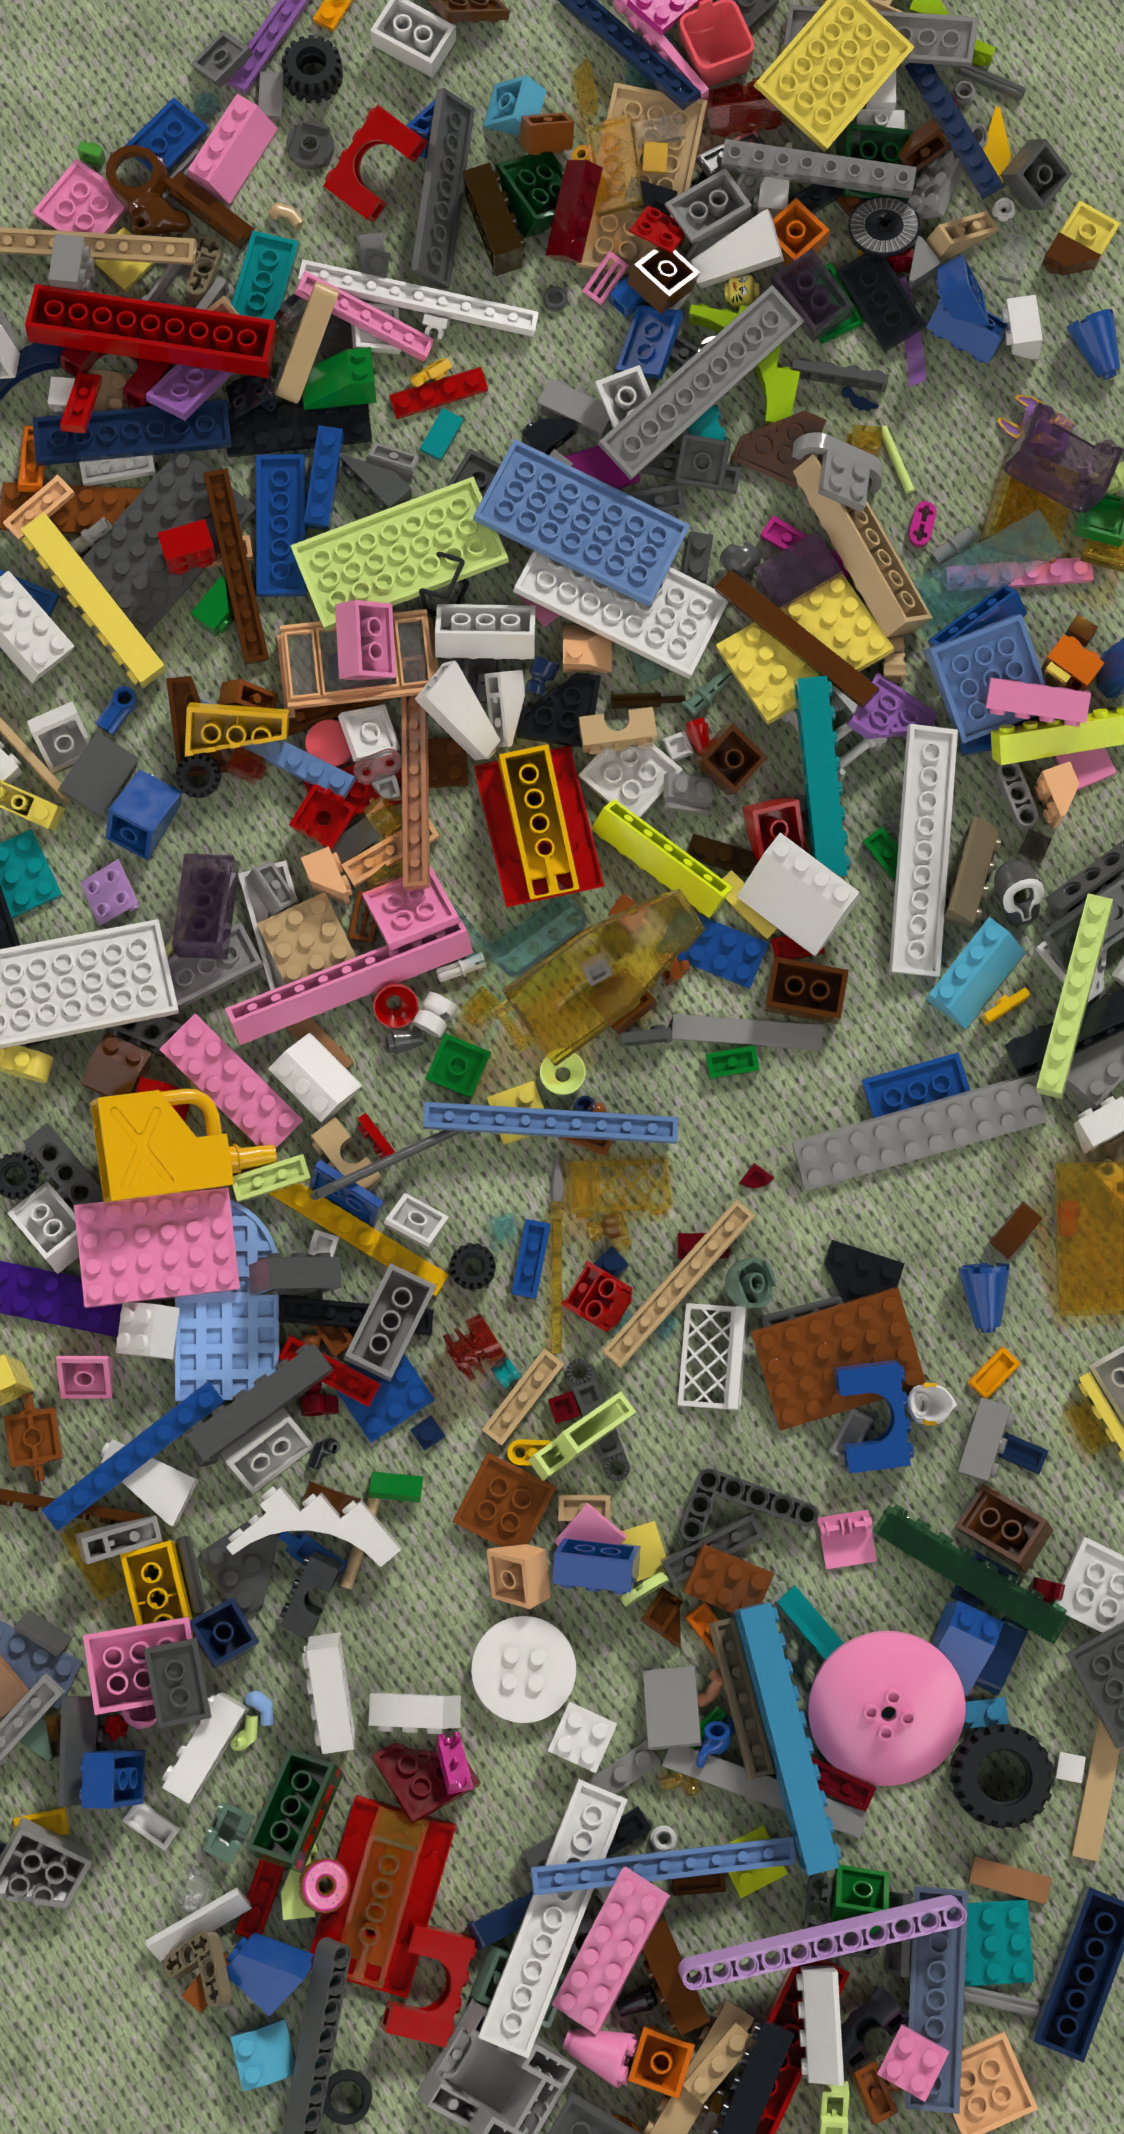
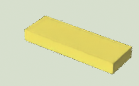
(759, 923)

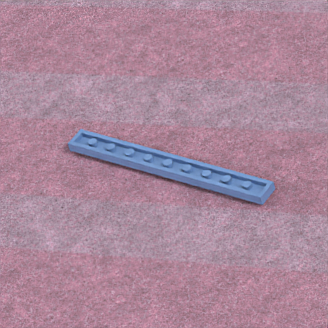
(550, 1122)
(664, 1865)

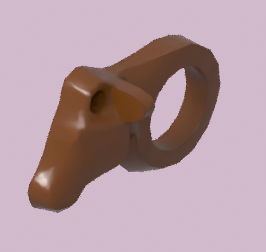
(145, 204)

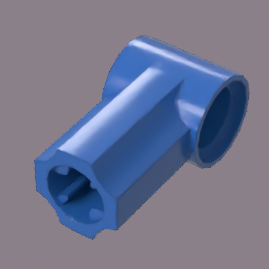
(116, 713)

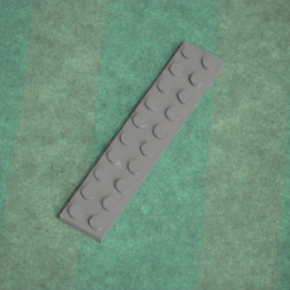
(701, 382)
(919, 1131)

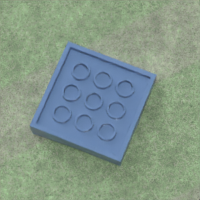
(968, 662)

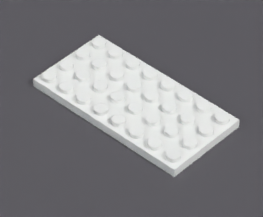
(667, 632)
(84, 983)

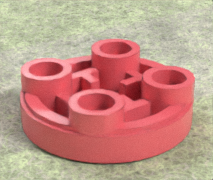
(328, 743)

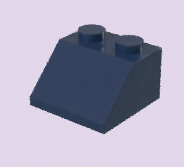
(224, 1633)

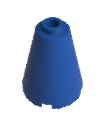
(1098, 342)
(985, 1293)

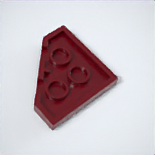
(416, 1779)

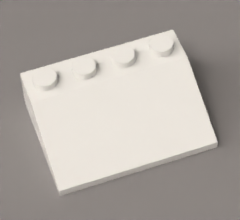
(798, 894)

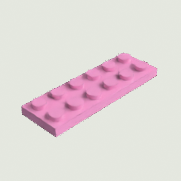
(230, 1083)
(610, 1950)

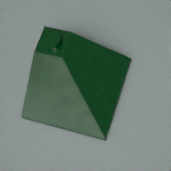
(872, 144)
(532, 190)

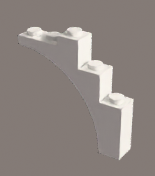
(283, 1514)

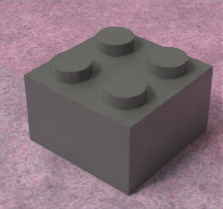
(1036, 174)

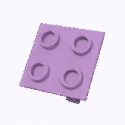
(109, 893)

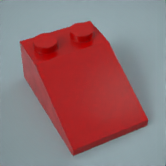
(770, 818)

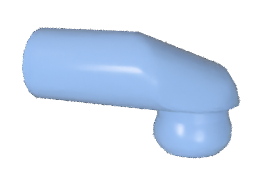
(263, 1705)

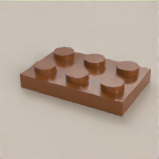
(726, 1580)

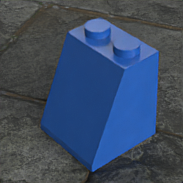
(142, 814)
(267, 1969)

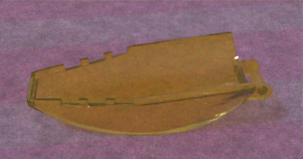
(557, 997)

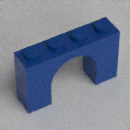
(892, 1446)

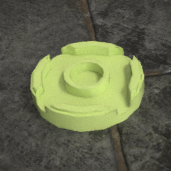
(644, 1589)

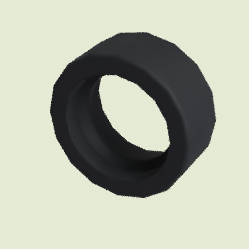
(357, 2115)

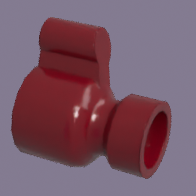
(317, 1404)
(1051, 1590)

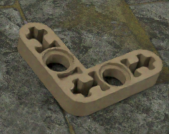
(203, 258)
(216, 1987)

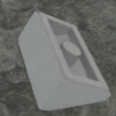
(393, 459)
(271, 888)

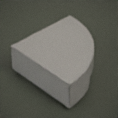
(388, 788)

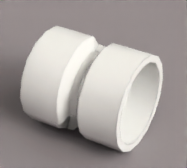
(435, 1013)

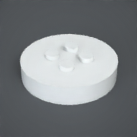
(523, 1669)

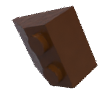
(1004, 1528)

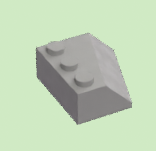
(42, 1866)

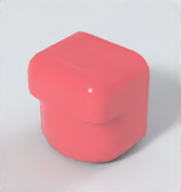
(716, 41)

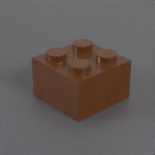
(663, 278)
(729, 759)

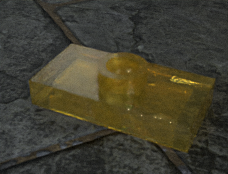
(1087, 1427)

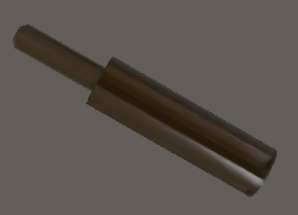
(642, 700)

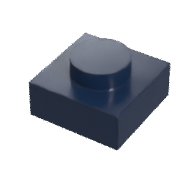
(612, 1262)
(427, 1433)

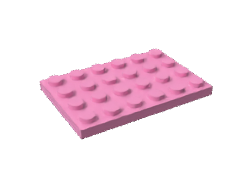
(156, 1247)

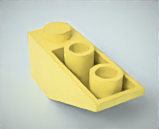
(30, 806)

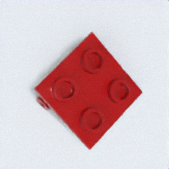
(658, 229)

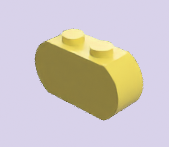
(26, 1063)

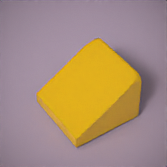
(655, 157)

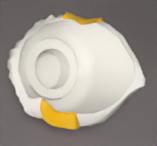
(930, 1404)

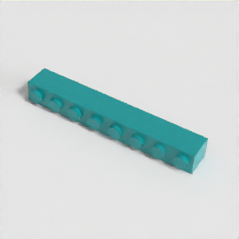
(820, 773)

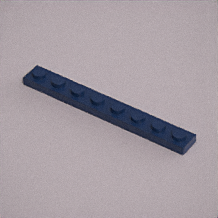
(634, 51)
(955, 128)

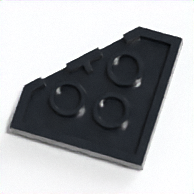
(558, 712)
(860, 1271)

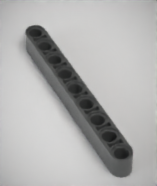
(317, 2037)

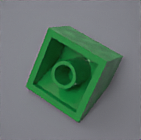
(859, 1893)

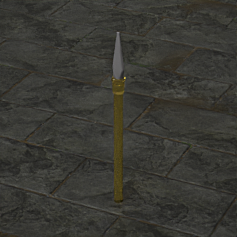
(556, 1194)

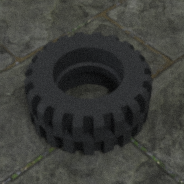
(1037, 1768)

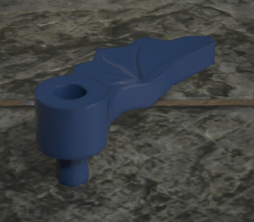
(858, 402)

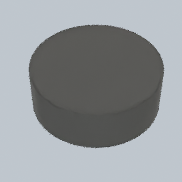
(555, 299)

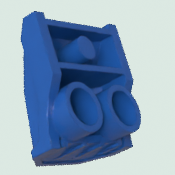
(1111, 676)

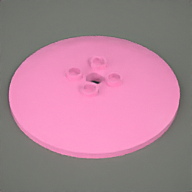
(881, 1673)

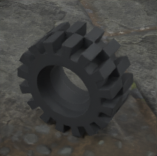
(187, 786)
(29, 1182)
(466, 1252)

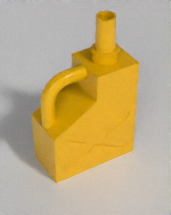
(152, 1152)

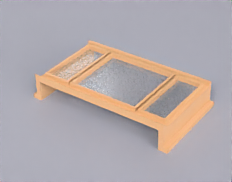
(312, 672)

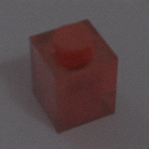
(247, 766)

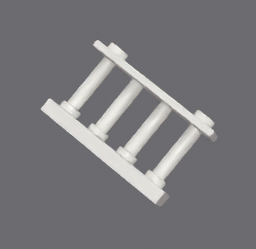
(842, 702)

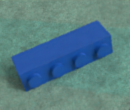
(324, 478)
(991, 609)

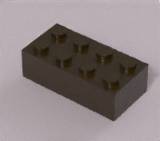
(493, 219)

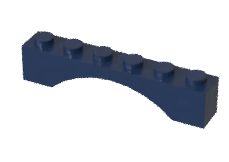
(33, 360)

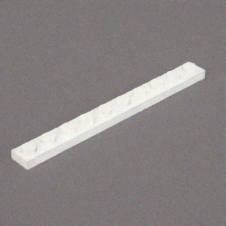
(425, 299)

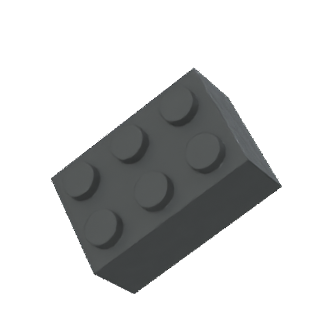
(295, 1274)

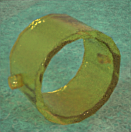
(383, 817)

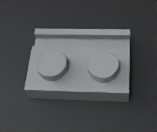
(687, 794)

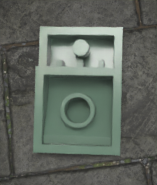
(490, 1975)

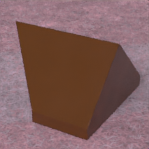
(664, 1616)

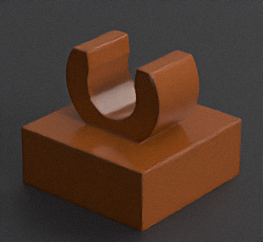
(675, 973)

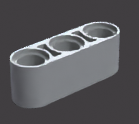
(1016, 807)

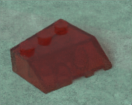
(740, 109)

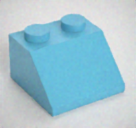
(511, 101)
(263, 2054)

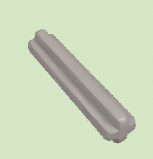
(1001, 2001)

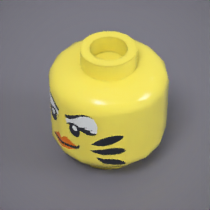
(741, 290)

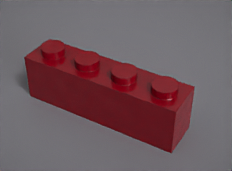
(574, 211)

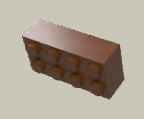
(662, 1963)

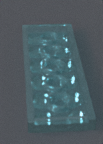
(987, 567)

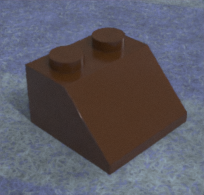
(116, 1067)

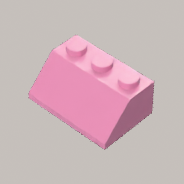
(365, 640)

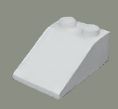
(48, 1225)

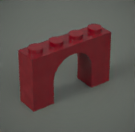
(142, 381)

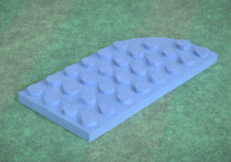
(229, 1333)

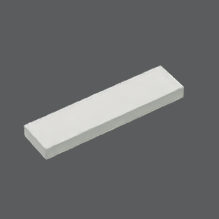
(205, 1919)

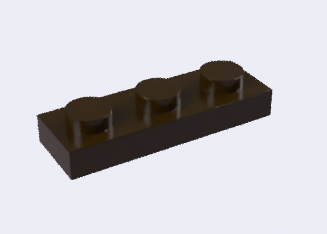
(722, 855)

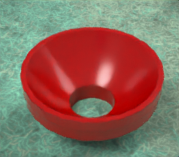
(399, 1016)

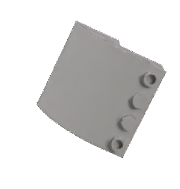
(491, 2086)

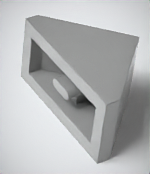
(923, 264)

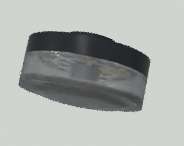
(290, 313)

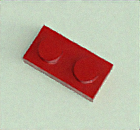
(368, 1130)

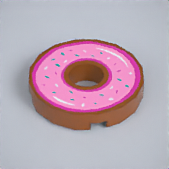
(338, 1885)

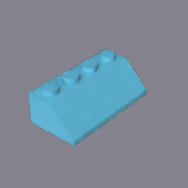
(976, 973)

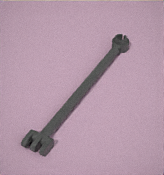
(383, 1163)

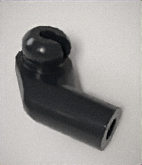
(322, 1449)

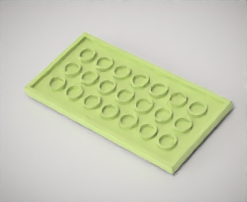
(396, 550)

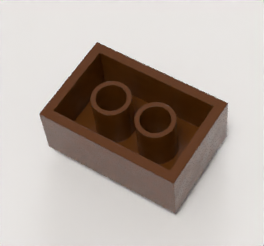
(806, 990)

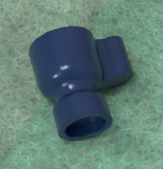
(541, 671)

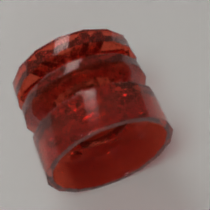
(474, 1347)

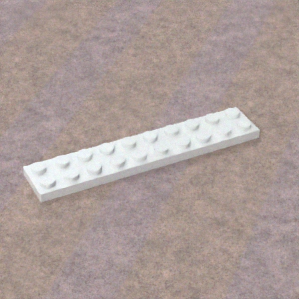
(923, 850)
(550, 1924)

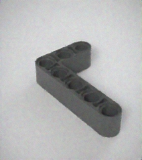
(743, 1499)

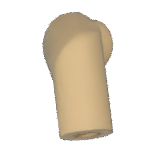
(288, 212)

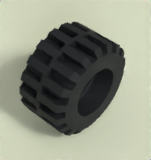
(312, 86)

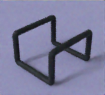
(423, 591)

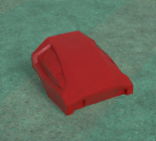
(599, 1297)

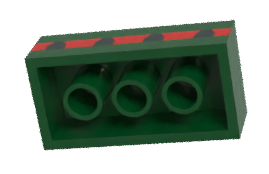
(295, 1810)

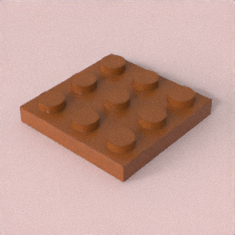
(504, 1503)

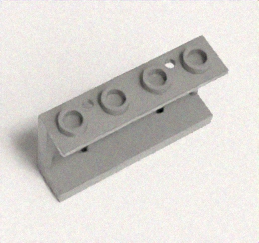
(160, 285)

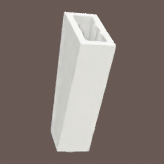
(740, 252)
(457, 710)
(157, 1485)

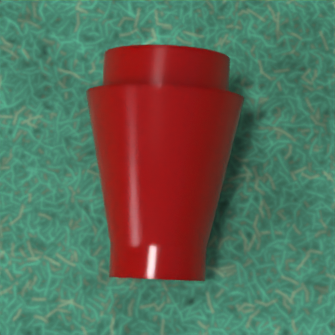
(698, 733)

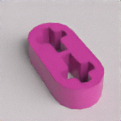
(927, 525)

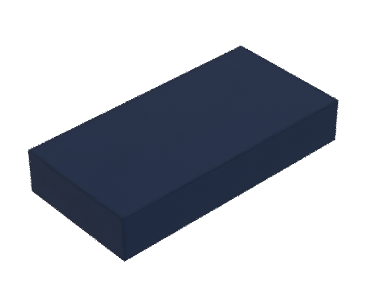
(1024, 1454)

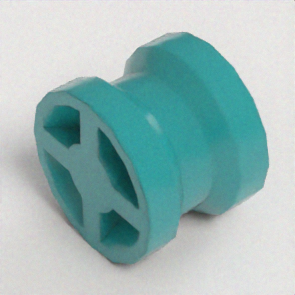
(506, 1373)

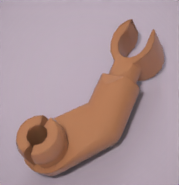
(713, 1689)

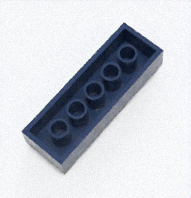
(1081, 1975)

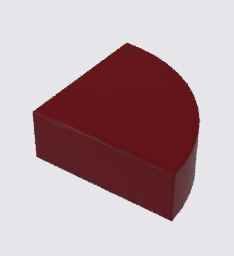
(756, 1177)

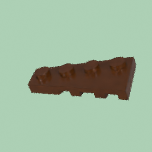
(180, 693)

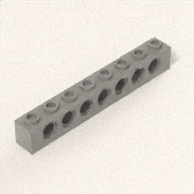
(818, 168)

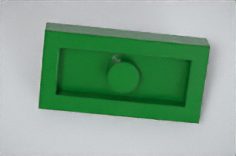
(883, 851)
(732, 1062)

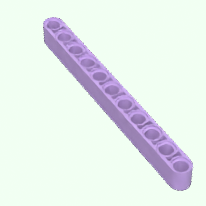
(811, 1936)

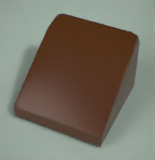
(1081, 630)

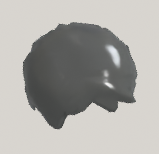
(740, 559)

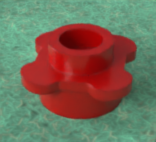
(116, 1726)

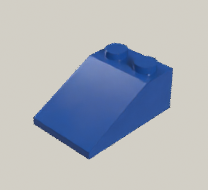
(966, 1640)

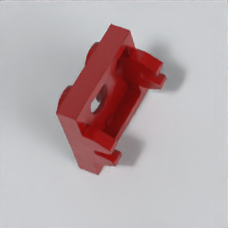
(323, 800)

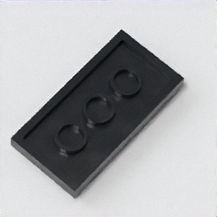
(881, 300)

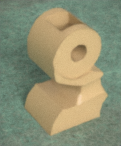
(894, 665)

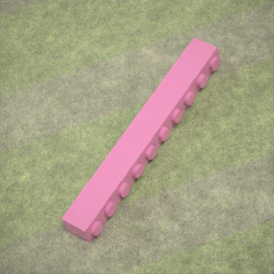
(345, 983)

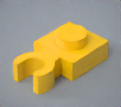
(435, 370)

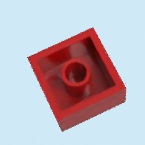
(187, 547)

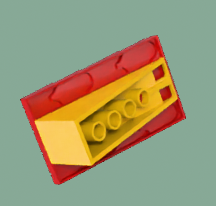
(541, 840)

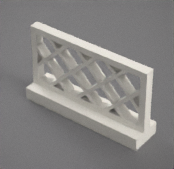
(734, 1362)

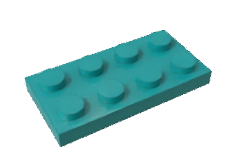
(265, 275)

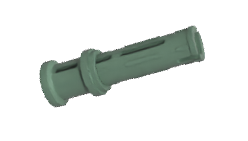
(704, 695)

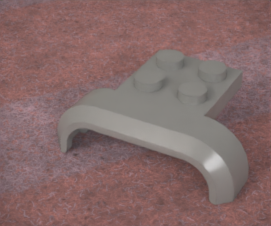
(843, 468)

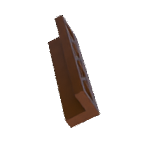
(208, 209)

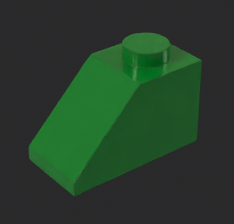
(214, 609)

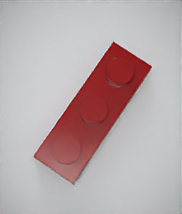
(81, 403)

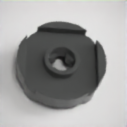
(302, 135)

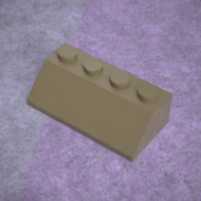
(971, 873)

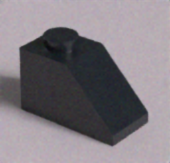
(548, 434)

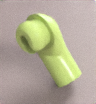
(247, 1735)

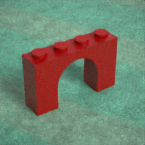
(346, 179)
(435, 2021)

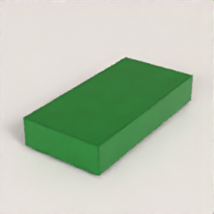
(396, 1487)

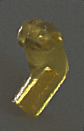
(680, 1780)

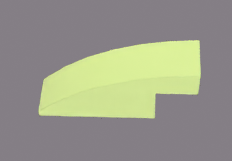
(581, 1436)

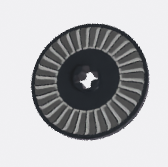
(876, 240)

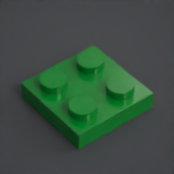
(458, 1066)

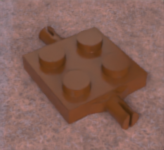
(33, 1437)

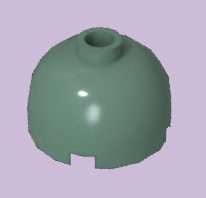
(750, 1283)

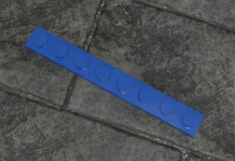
(132, 1455)

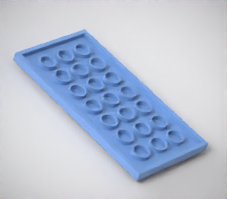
(581, 522)

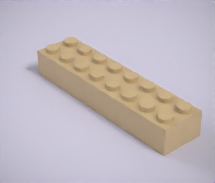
(867, 557)

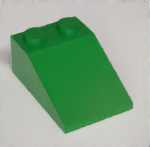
(341, 380)

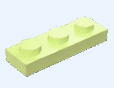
(271, 1178)

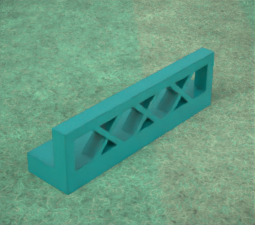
(809, 1622)

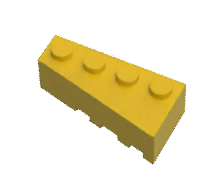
(229, 726)

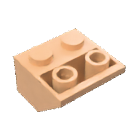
(1056, 791)
(324, 875)

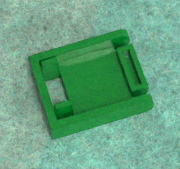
(1103, 522)

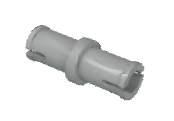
(91, 536)
(954, 544)

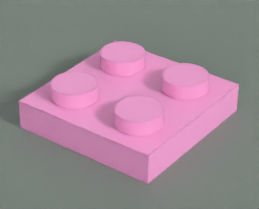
(913, 2062)

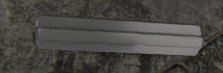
(993, 81)
(191, 1574)

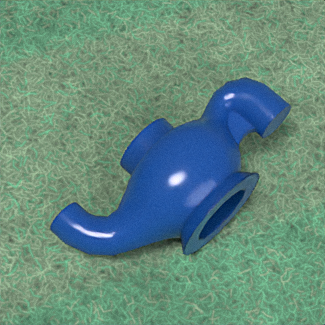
(715, 1740)

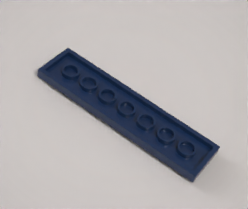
(132, 434)

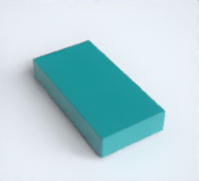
(441, 434)

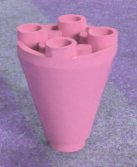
(603, 2053)

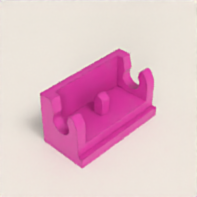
(453, 1763)

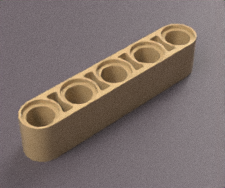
(306, 342)

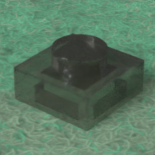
(1034, 845)

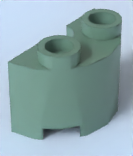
(229, 1832)

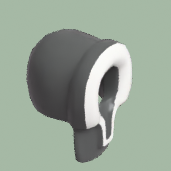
(1013, 877)

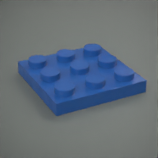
(393, 1402)

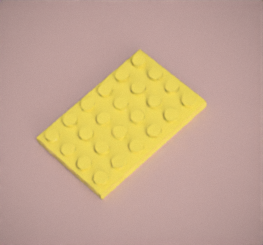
(833, 68)
(769, 669)

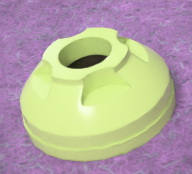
(577, 1075)

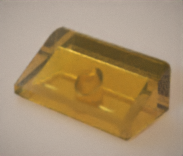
(585, 88)

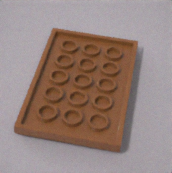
(802, 1354)

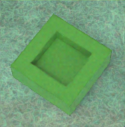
(91, 153)

